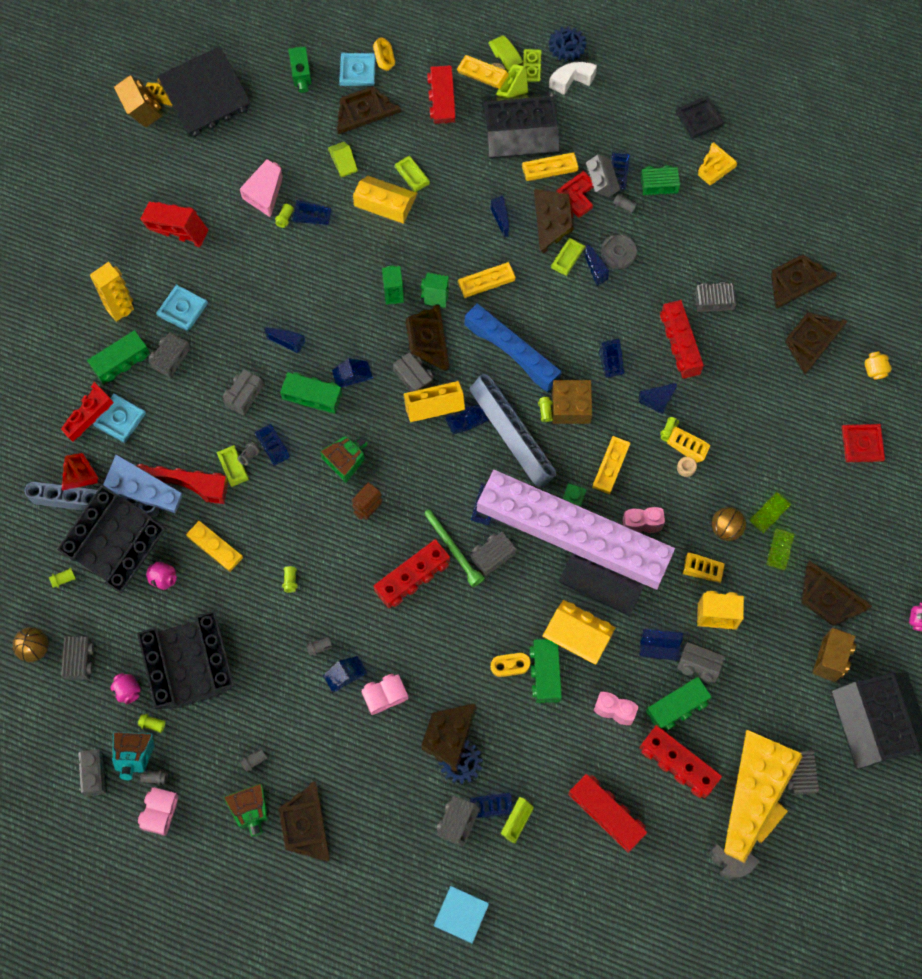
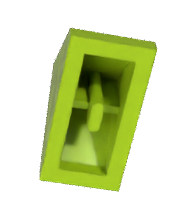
(515, 83)
(343, 159)

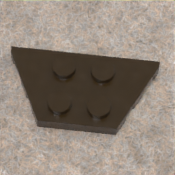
(364, 108)
(553, 217)
(797, 279)
(427, 337)
(812, 338)
(830, 597)
(448, 734)
(304, 825)

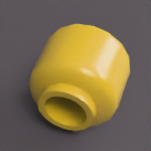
(877, 365)

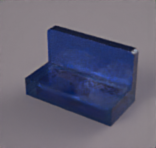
(660, 644)

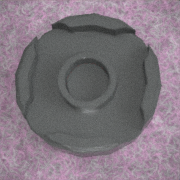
(618, 251)

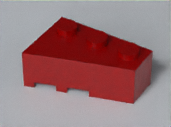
(441, 94)
(176, 221)

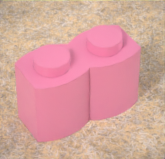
(646, 520)
(384, 694)
(620, 710)
(158, 811)

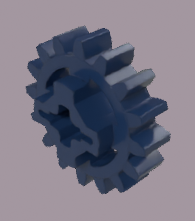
(567, 43)
(464, 770)

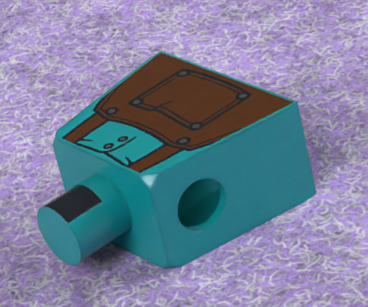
(131, 752)

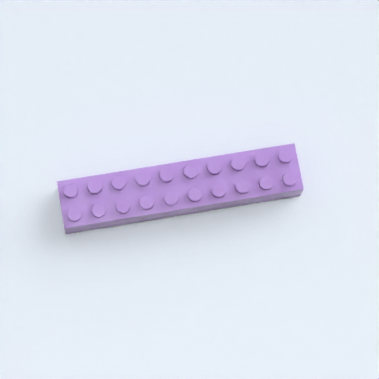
(575, 529)

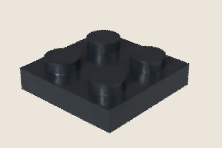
(699, 117)

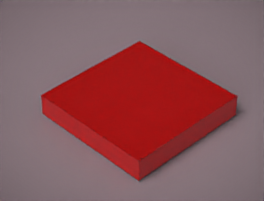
(863, 443)

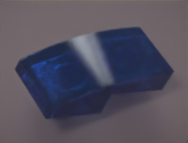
(467, 419)

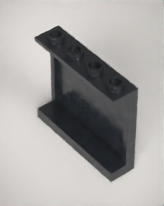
(204, 91)

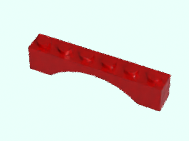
(208, 486)

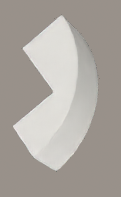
(564, 76)

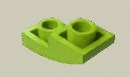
(505, 50)
(532, 62)

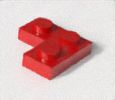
(576, 189)

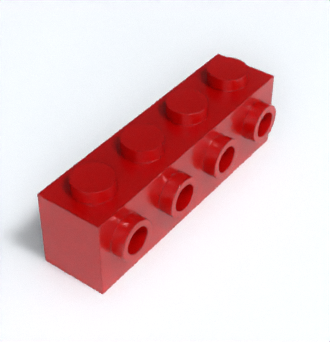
(681, 339)
(411, 574)
(680, 762)
(607, 813)

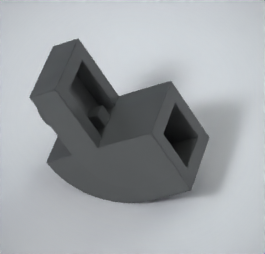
(732, 868)

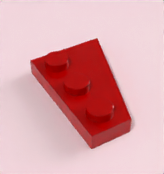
(92, 408)

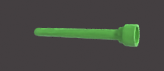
(473, 576)

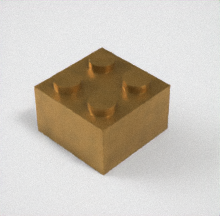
(138, 101)
(571, 402)
(834, 655)

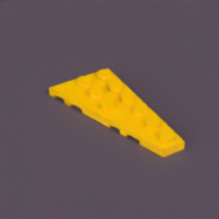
(760, 783)

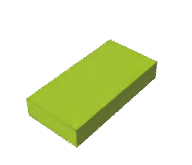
(412, 174)
(568, 256)
(232, 467)
(517, 820)

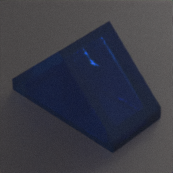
(611, 358)
(351, 372)
(658, 397)
(344, 673)

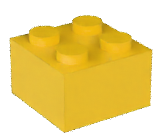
(720, 610)

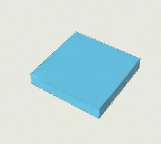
(357, 69)
(182, 308)
(120, 419)
(461, 914)

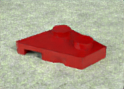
(77, 472)

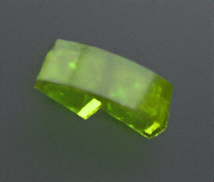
(770, 512)
(780, 549)

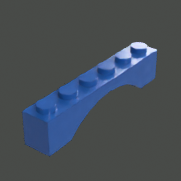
(534, 364)

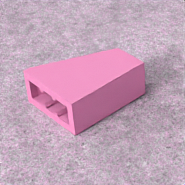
(263, 187)

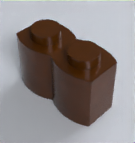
(366, 501)

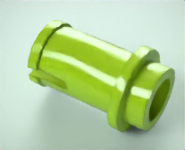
(282, 219)
(545, 409)
(665, 434)
(61, 578)
(289, 579)
(151, 723)

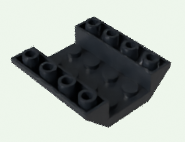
(521, 125)
(112, 538)
(601, 584)
(186, 662)
(880, 718)

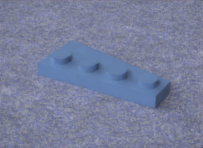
(140, 486)

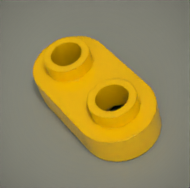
(384, 54)
(509, 662)

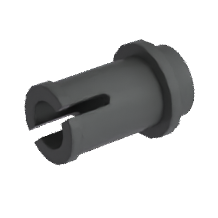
(624, 203)
(252, 449)
(318, 646)
(253, 760)
(154, 777)

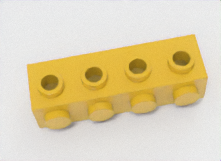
(112, 291)

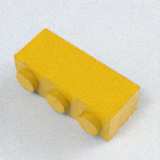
(434, 401)

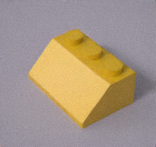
(384, 199)
(579, 631)

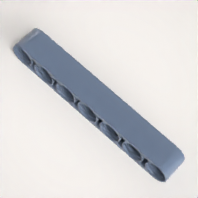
(512, 431)
(62, 500)

